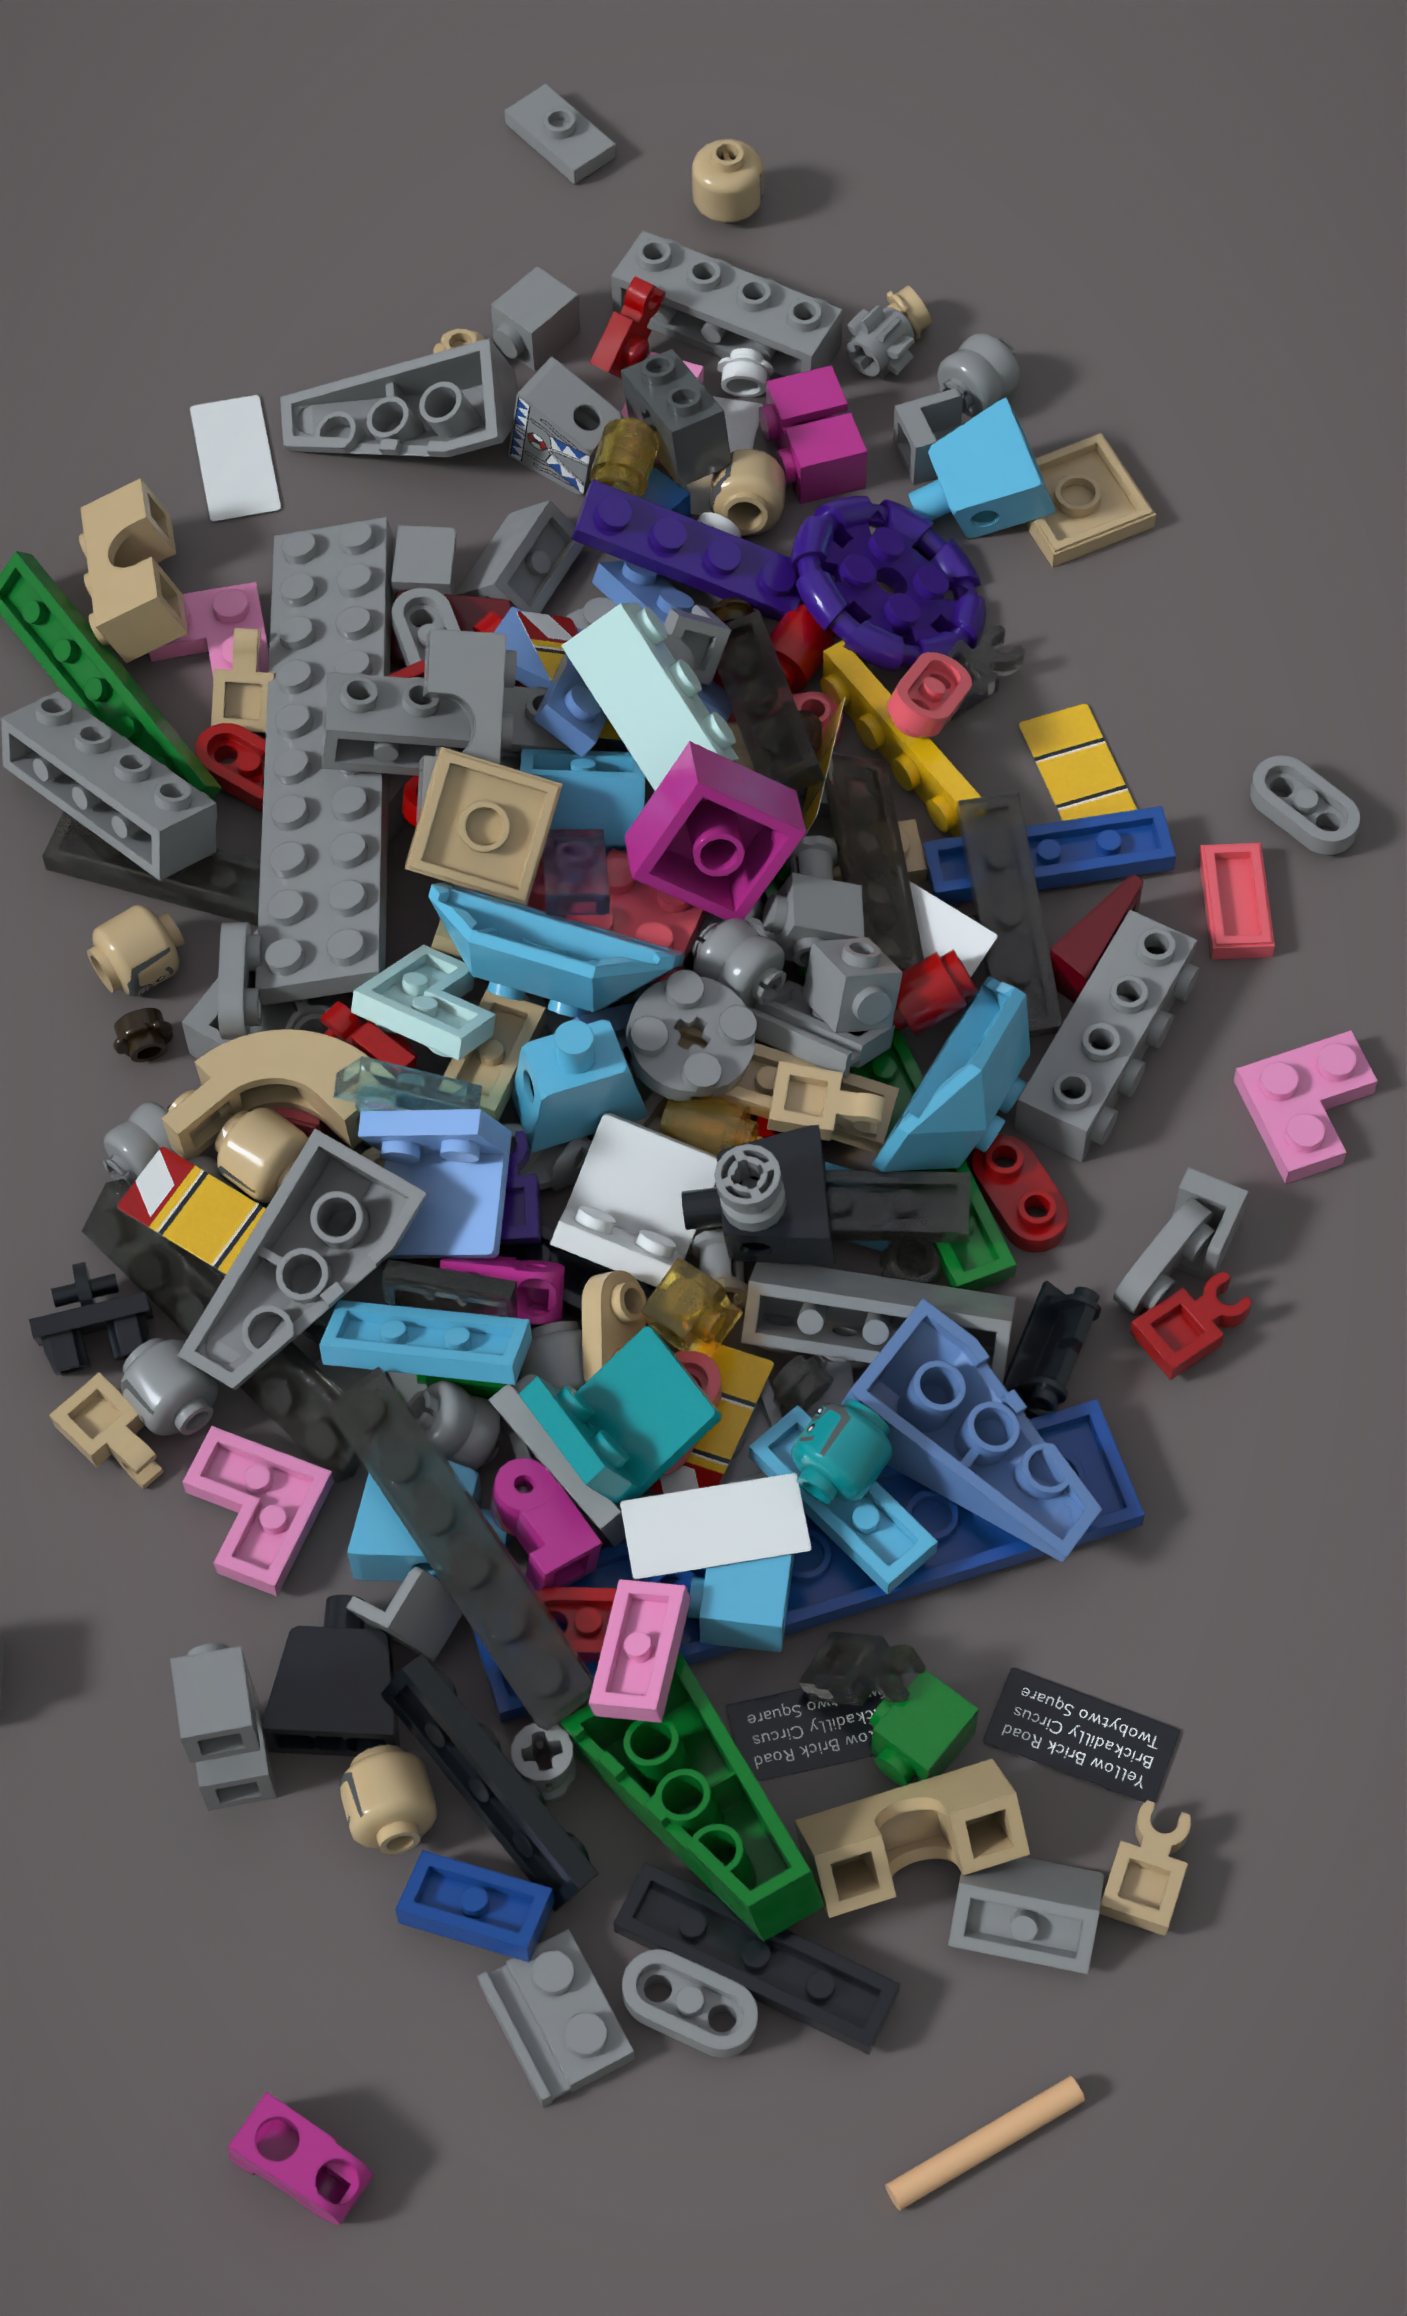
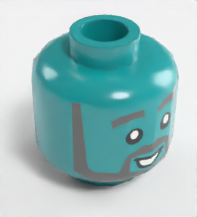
(842, 1452)

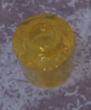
(626, 456)
(709, 1123)

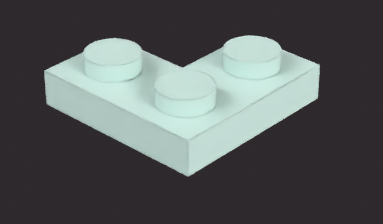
(424, 1003)

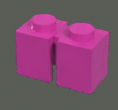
(815, 444)

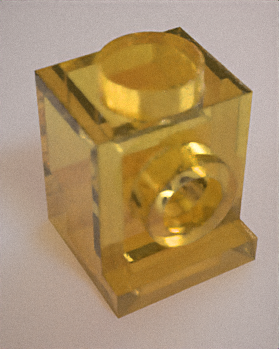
(691, 1310)

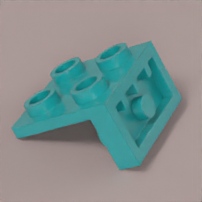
(626, 1418)

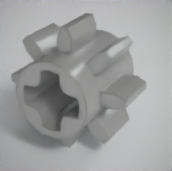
(879, 341)

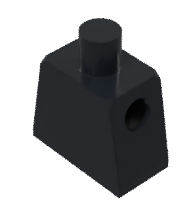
(804, 1229)
(331, 1688)

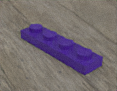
(686, 550)

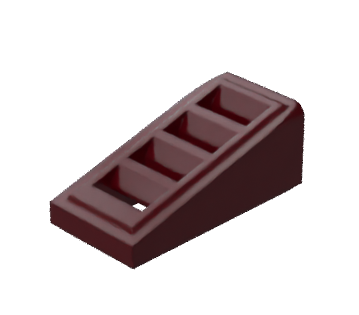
(1083, 946)

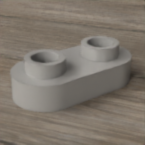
(417, 608)
(1310, 805)
(236, 999)
(1182, 1237)
(693, 2002)

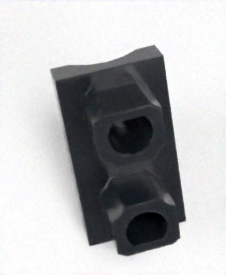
(64, 1331)

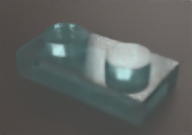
(392, 1087)

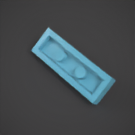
(426, 1342)
(870, 1531)

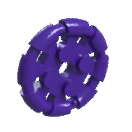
(854, 605)

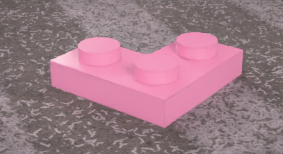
(211, 625)
(1290, 1100)
(274, 1503)

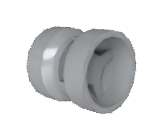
(754, 1203)

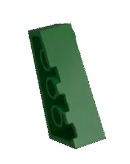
(701, 1803)

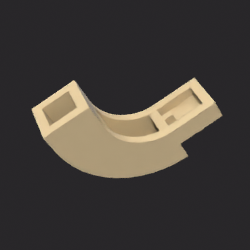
(264, 1072)

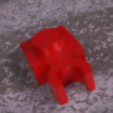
(627, 332)
(368, 1037)
(1185, 1329)

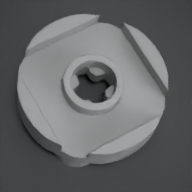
(697, 1003)

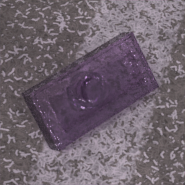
(575, 872)

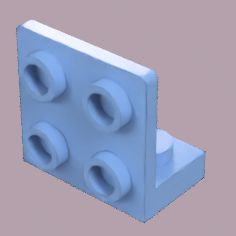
(462, 1167)

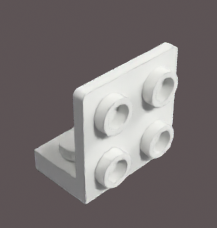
(630, 1199)

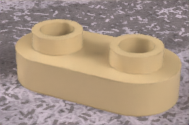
(609, 1317)

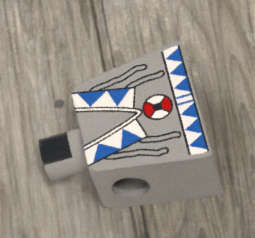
(559, 426)

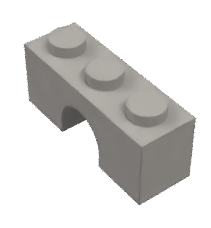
(472, 673)
(222, 1725)

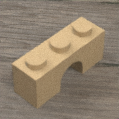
(130, 593)
(954, 1817)

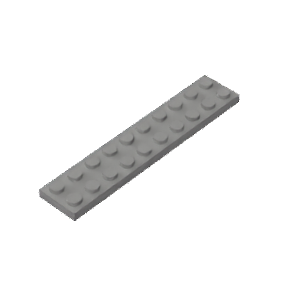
(322, 826)

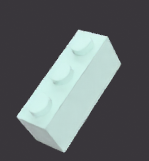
(646, 690)

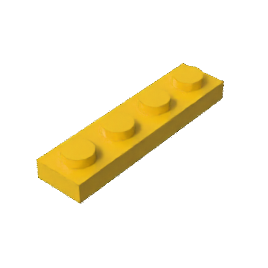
(913, 760)

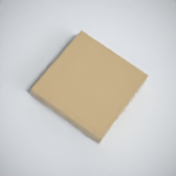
(1092, 499)
(483, 826)

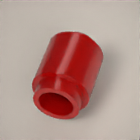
(800, 646)
(932, 992)

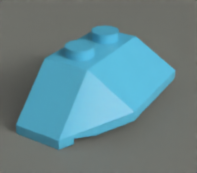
(546, 953)
(964, 1085)

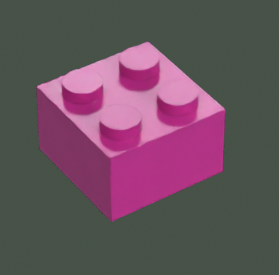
(714, 833)

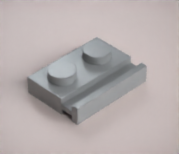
(798, 1030)
(556, 2018)

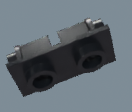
(1051, 1347)

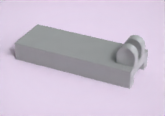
(518, 1416)

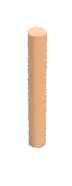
(985, 2143)

